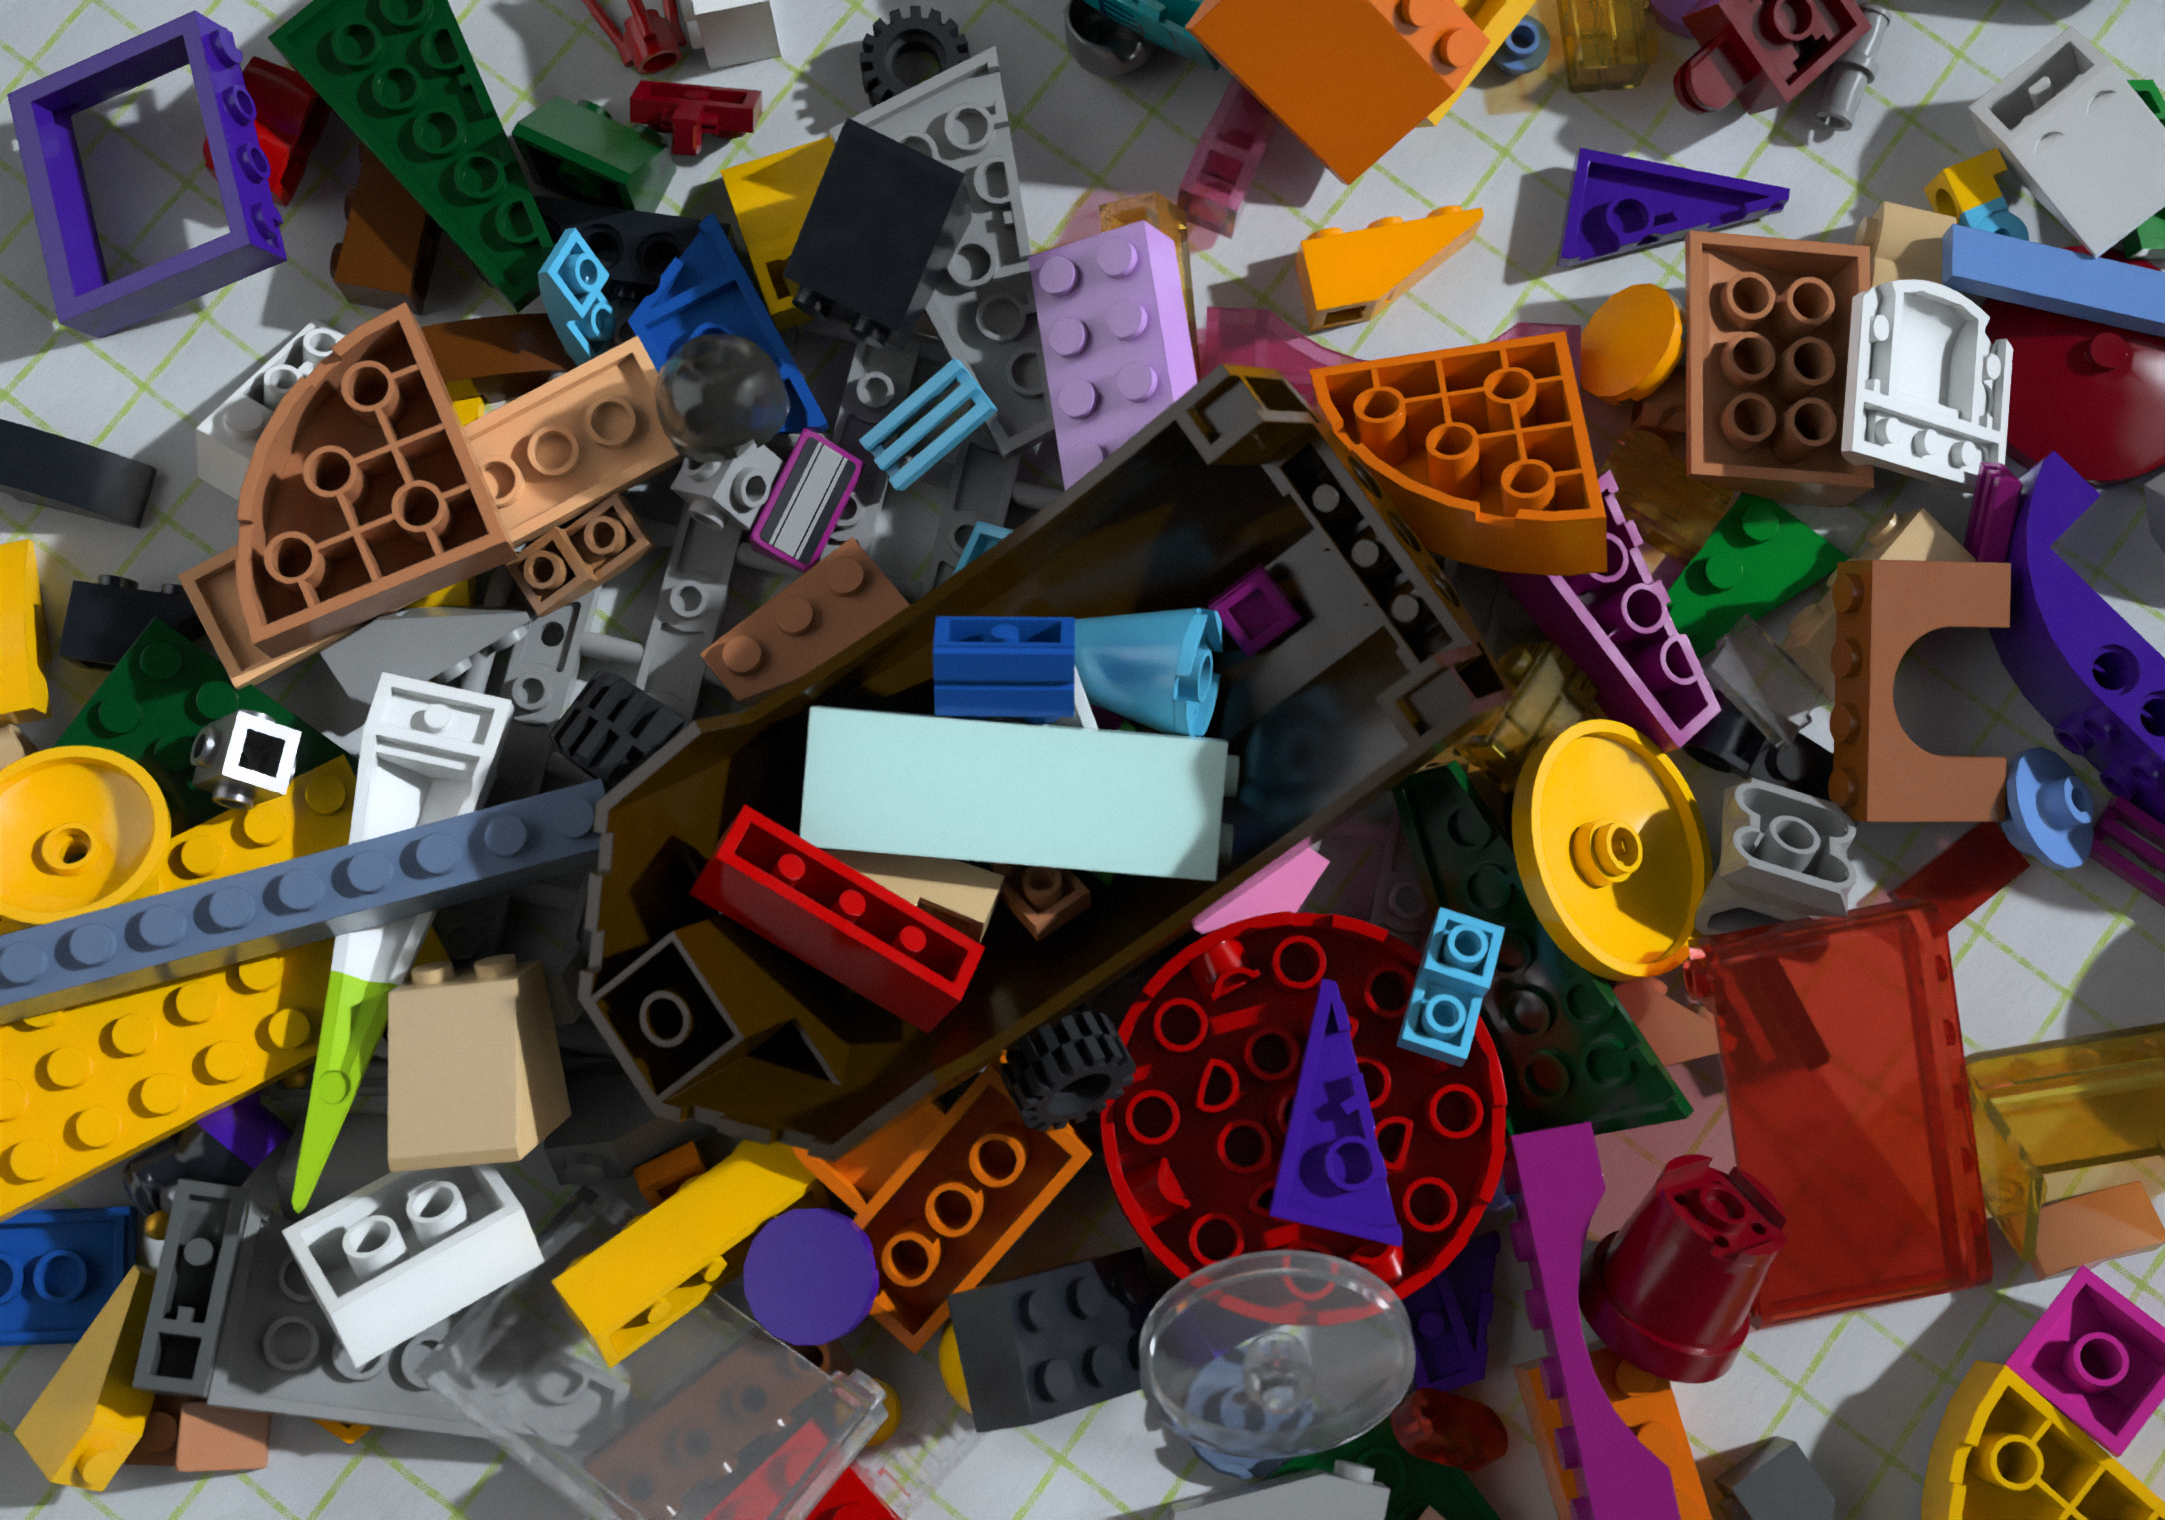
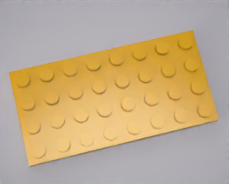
(150, 1061)

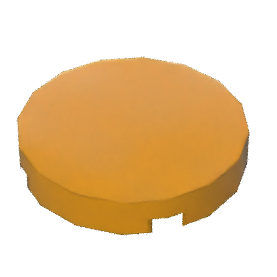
(1632, 344)

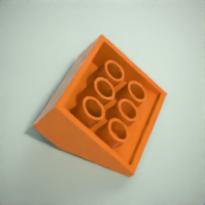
(1343, 71)

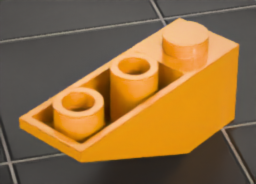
(1365, 270)

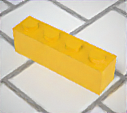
(683, 1248)

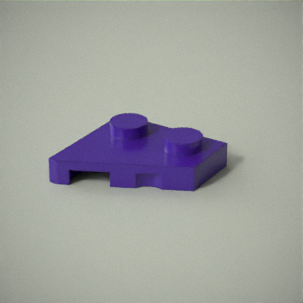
(1453, 1317)

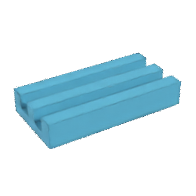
(911, 407)

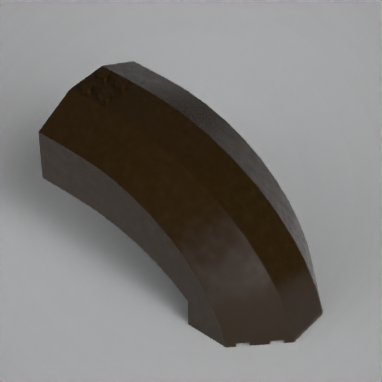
(1320, 721)

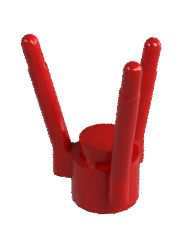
(649, 40)

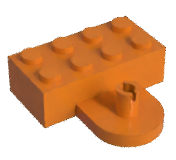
(949, 1197)

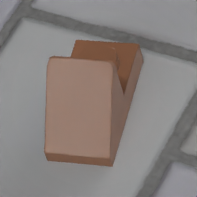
(202, 1437)

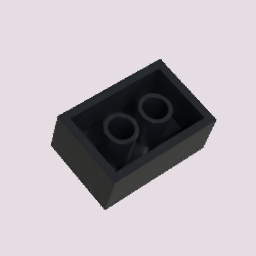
(1052, 1339)

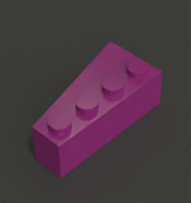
(1623, 636)

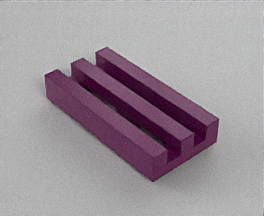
(1992, 513)
(2143, 824)

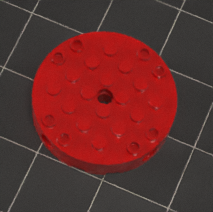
(1221, 1057)

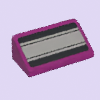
(806, 502)

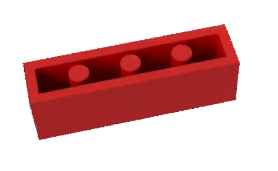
(837, 920)

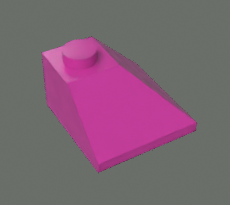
(2095, 1360)

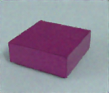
(1255, 610)

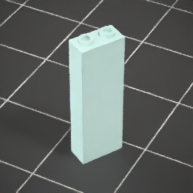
(1017, 793)

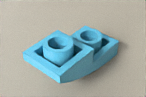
(574, 300)
(1450, 987)

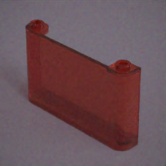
(1850, 1105)

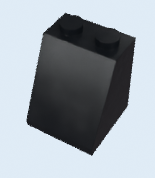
(877, 236)

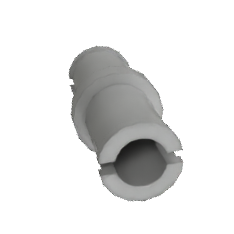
(1852, 73)

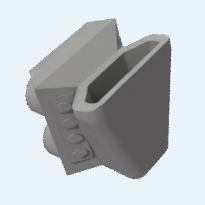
(1777, 860)

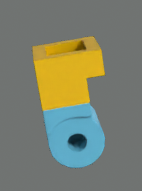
(1973, 195)

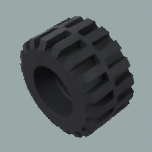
(613, 728)

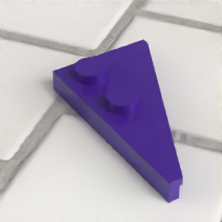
(1638, 203)
(1330, 1155)

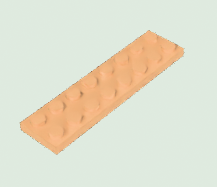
(542, 461)

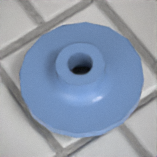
(2048, 810)

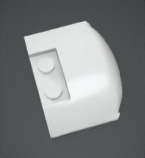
(1925, 385)

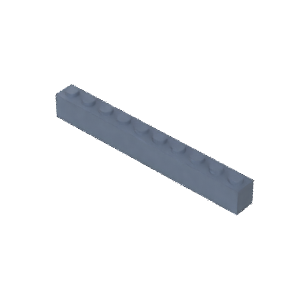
(298, 901)

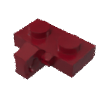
(695, 111)

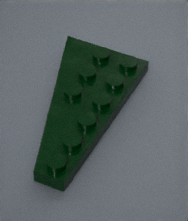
(422, 110)

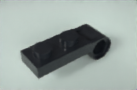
(1737, 746)

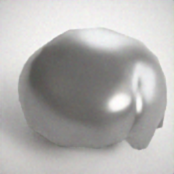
(1102, 43)

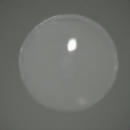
(1276, 1354)

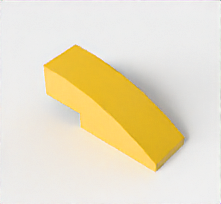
(22, 637)

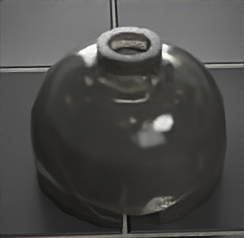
(719, 397)

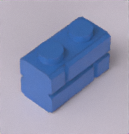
(1004, 667)

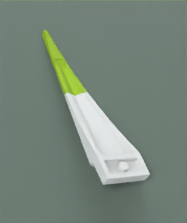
(421, 761)

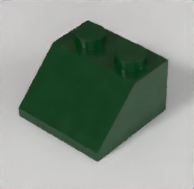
(592, 157)

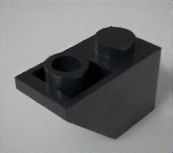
(111, 615)

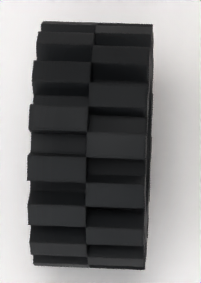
(905, 36)
(1067, 1071)

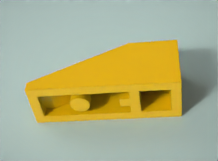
(89, 1409)

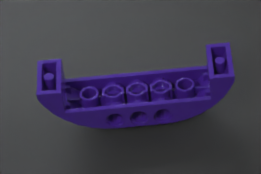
(2076, 653)

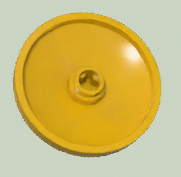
(1611, 849)

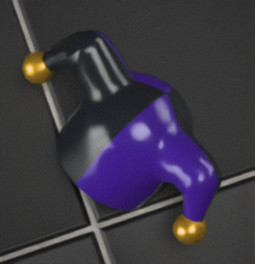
(214, 1150)

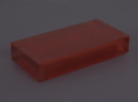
(1965, 873)

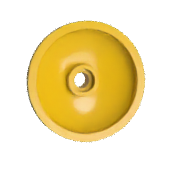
(70, 805)

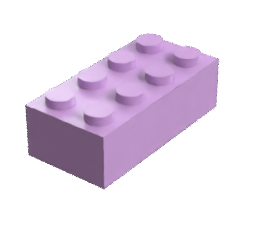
(1110, 339)

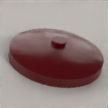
(2083, 390)

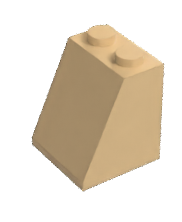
(472, 1065)

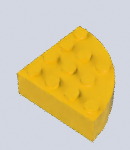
(2019, 1458)

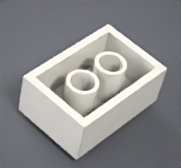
(411, 1252)

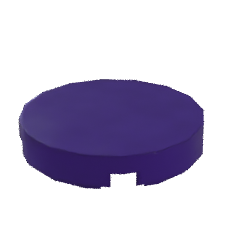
(810, 1276)

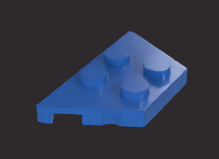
(713, 295)

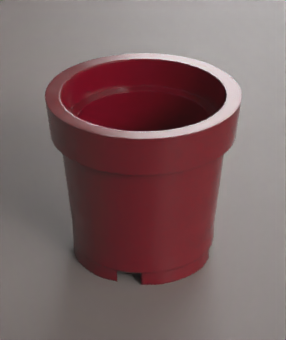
(1684, 1271)

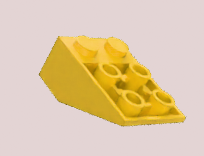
(770, 209)

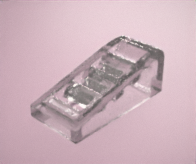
(888, 1488)

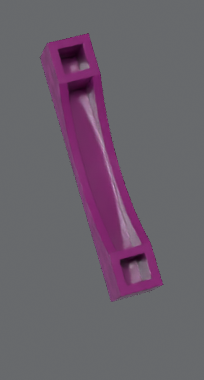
(1555, 1194)

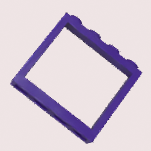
(61, 196)

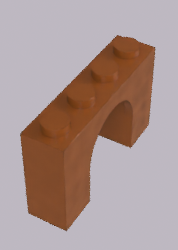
(1878, 617)

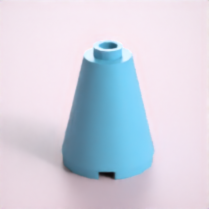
(1152, 667)

